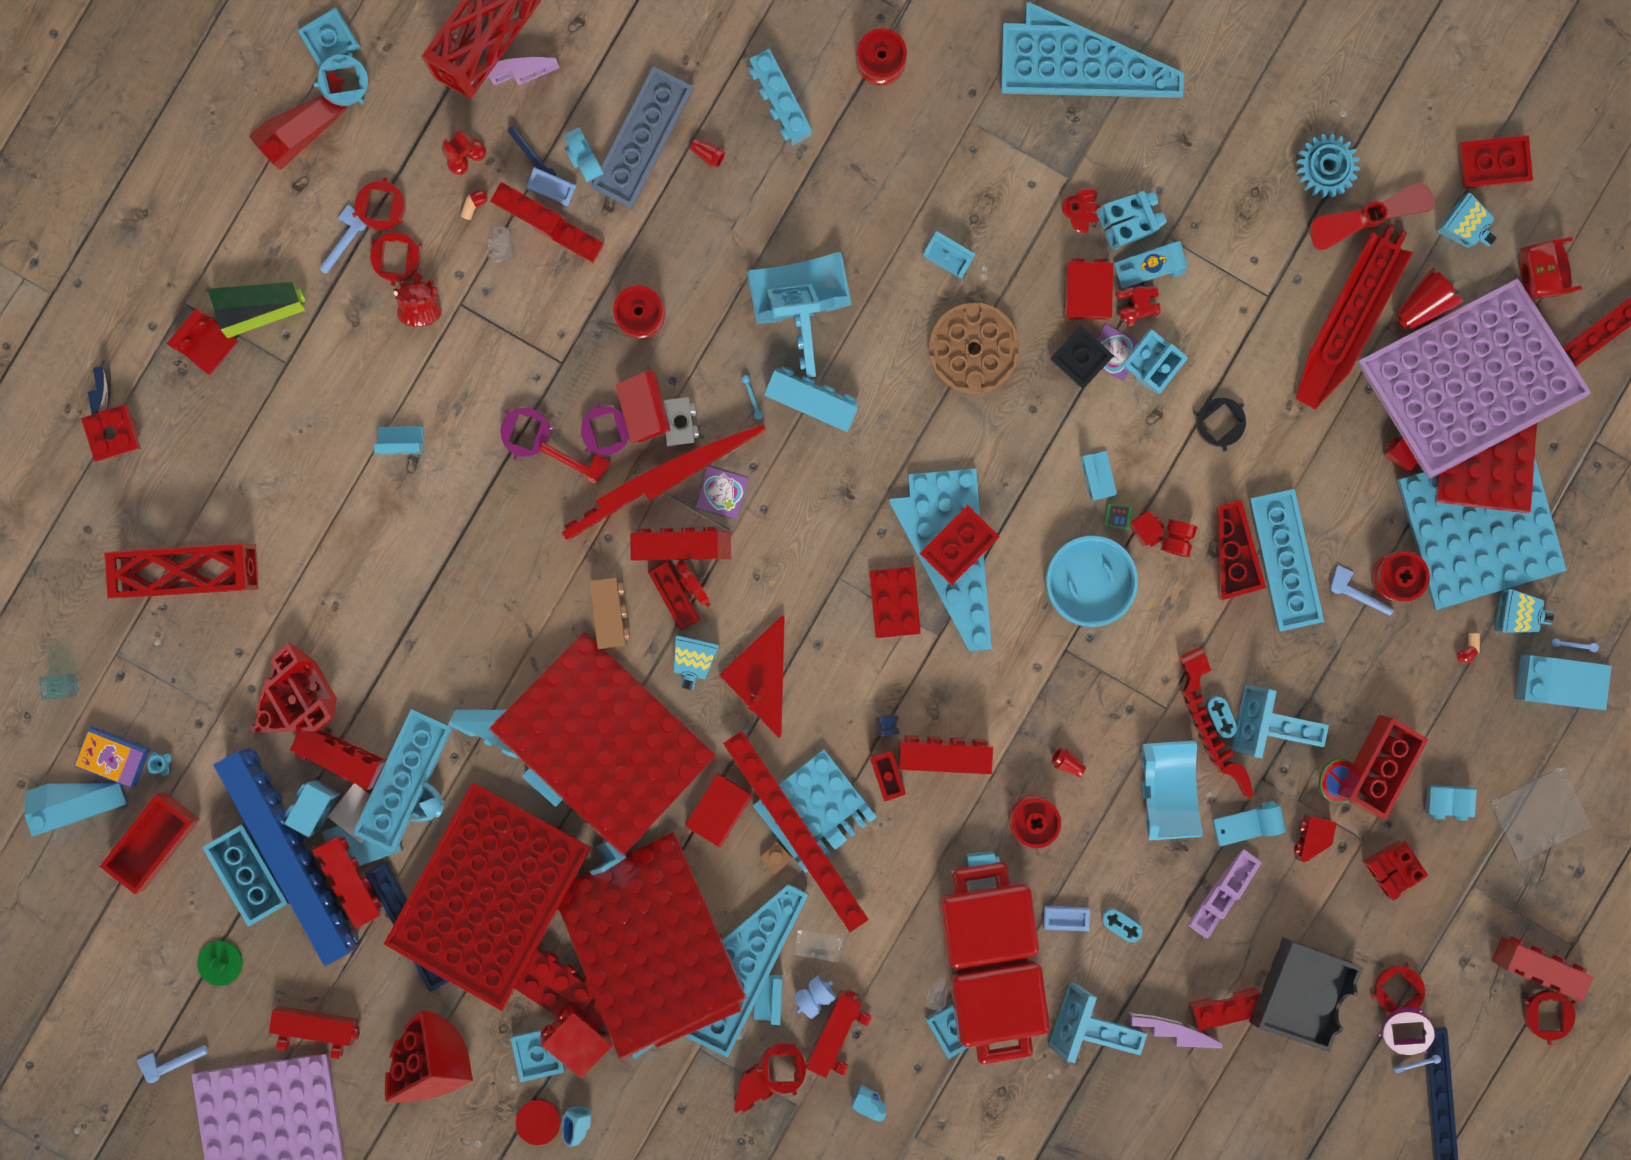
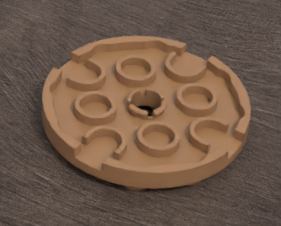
(997, 345)

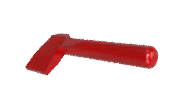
(593, 473)

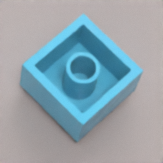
(312, 807)

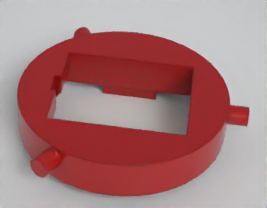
(362, 205)
(377, 257)
(692, 584)
(1411, 976)
(1567, 1015)
(782, 1087)

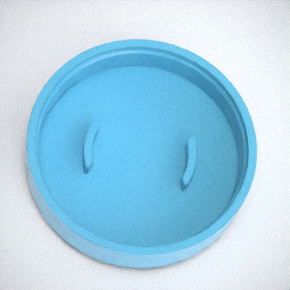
(1091, 581)

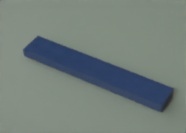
(393, 901)
(1441, 1098)

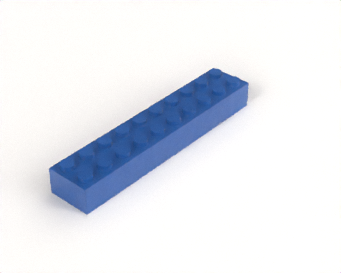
(287, 855)

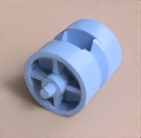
(810, 1000)

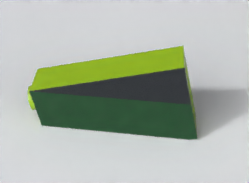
(253, 306)

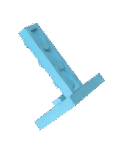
(798, 302)
(1257, 722)
(1076, 1025)

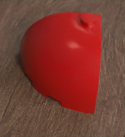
(427, 1060)

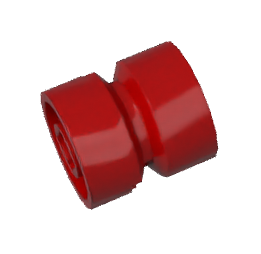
(1179, 538)

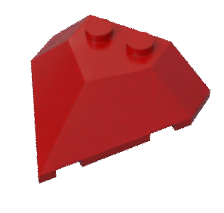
(294, 695)

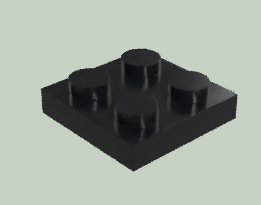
(1081, 357)

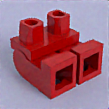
(1395, 869)

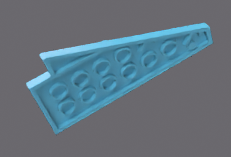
(1066, 59)
(931, 506)
(753, 953)

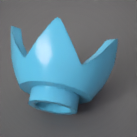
(430, 807)

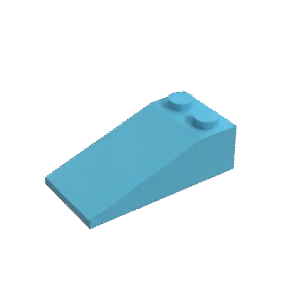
(1563, 682)

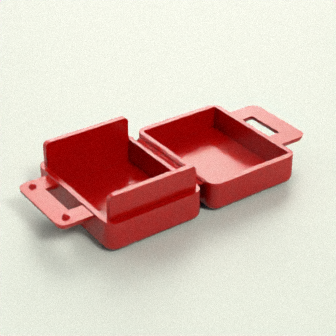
(989, 942)

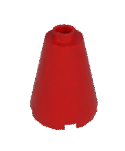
(1428, 300)

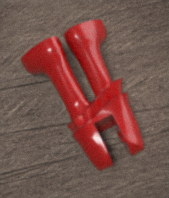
(460, 147)

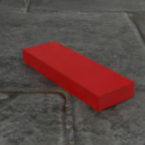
(673, 595)

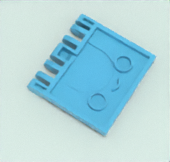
(823, 801)

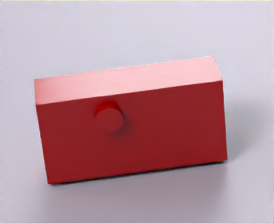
(1382, 766)

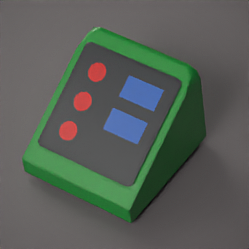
(1118, 516)

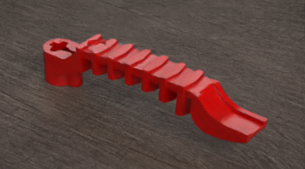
(1195, 665)

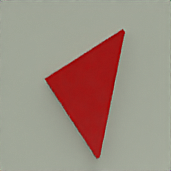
(761, 667)

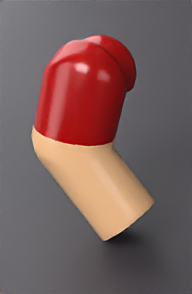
(472, 202)
(1472, 650)

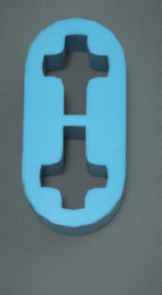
(1226, 715)
(1118, 929)

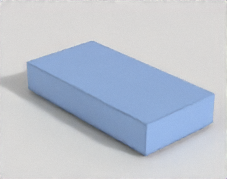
(550, 186)
(1066, 918)

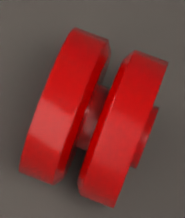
(894, 53)
(629, 303)
(1412, 583)
(1042, 832)

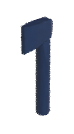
(529, 152)

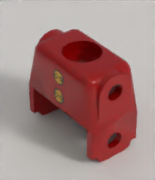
(1546, 269)

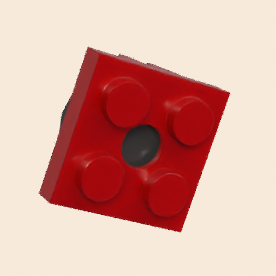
(111, 433)

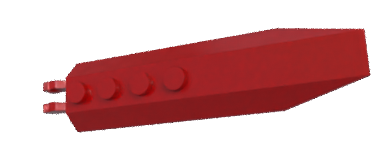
(1353, 316)

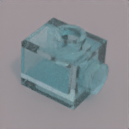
(58, 686)

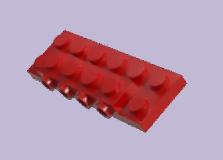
(558, 986)

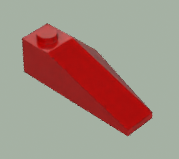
(294, 130)

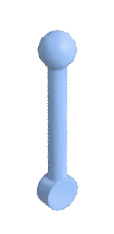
(1593, 647)
(1435, 1058)

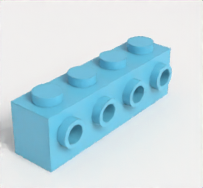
(780, 97)
(812, 399)

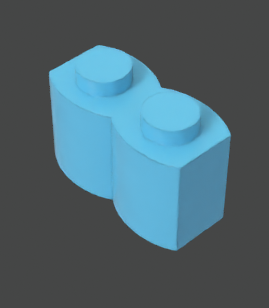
(1450, 801)

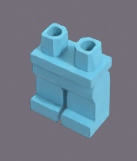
(1138, 216)

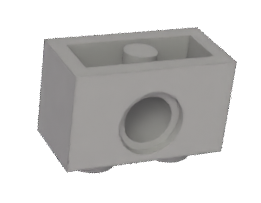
(687, 434)

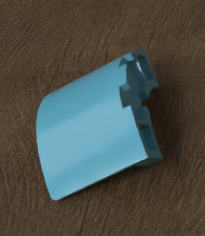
(824, 273)
(1171, 790)

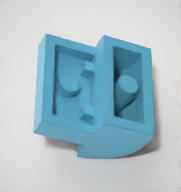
(1154, 361)

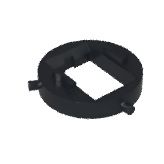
(1230, 437)

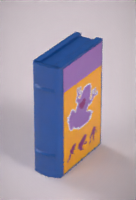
(112, 757)

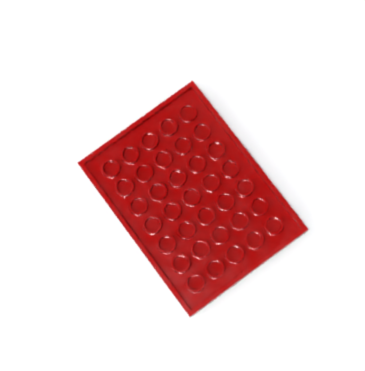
(602, 743)
(487, 896)
(649, 946)

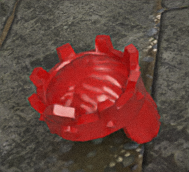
(417, 302)

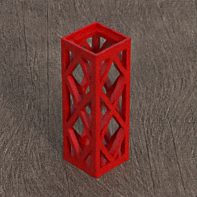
(441, 62)
(243, 564)

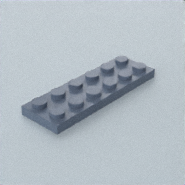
(642, 137)

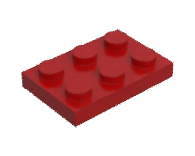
(1495, 162)
(959, 545)
(895, 602)

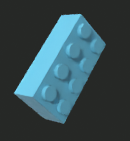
(245, 874)

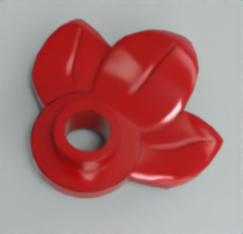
(1085, 209)

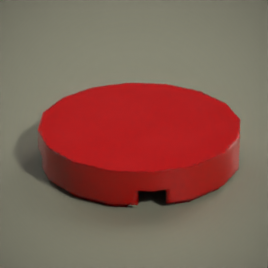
(538, 1122)

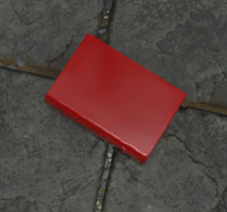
(643, 407)
(718, 810)

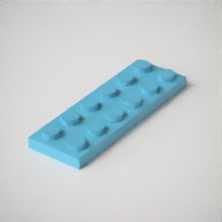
(1286, 560)
(402, 781)

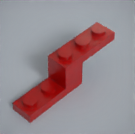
(547, 222)

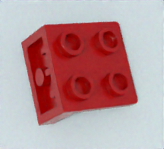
(202, 341)

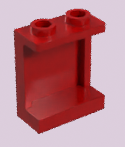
(1089, 289)
(574, 1041)

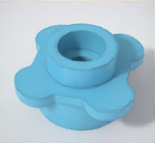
(153, 766)

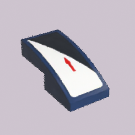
(100, 398)

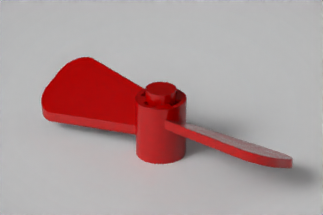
(1333, 228)

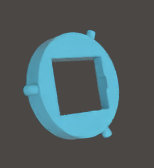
(340, 62)

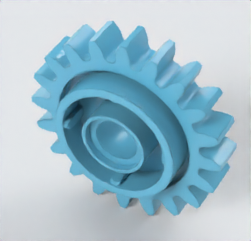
(1337, 155)

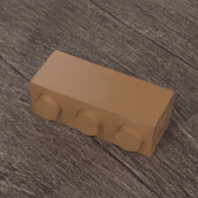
(609, 613)

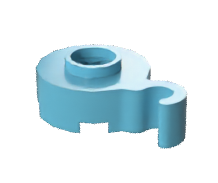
(582, 155)

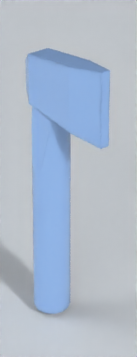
(355, 226)
(1339, 585)
(152, 1071)

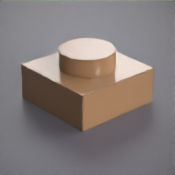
(776, 857)

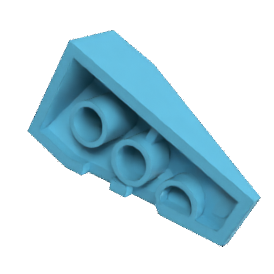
(477, 724)
(63, 804)

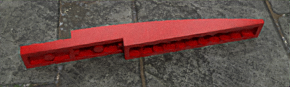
(660, 479)

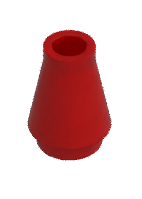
(709, 153)
(1067, 762)

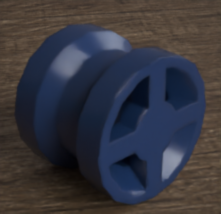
(887, 725)

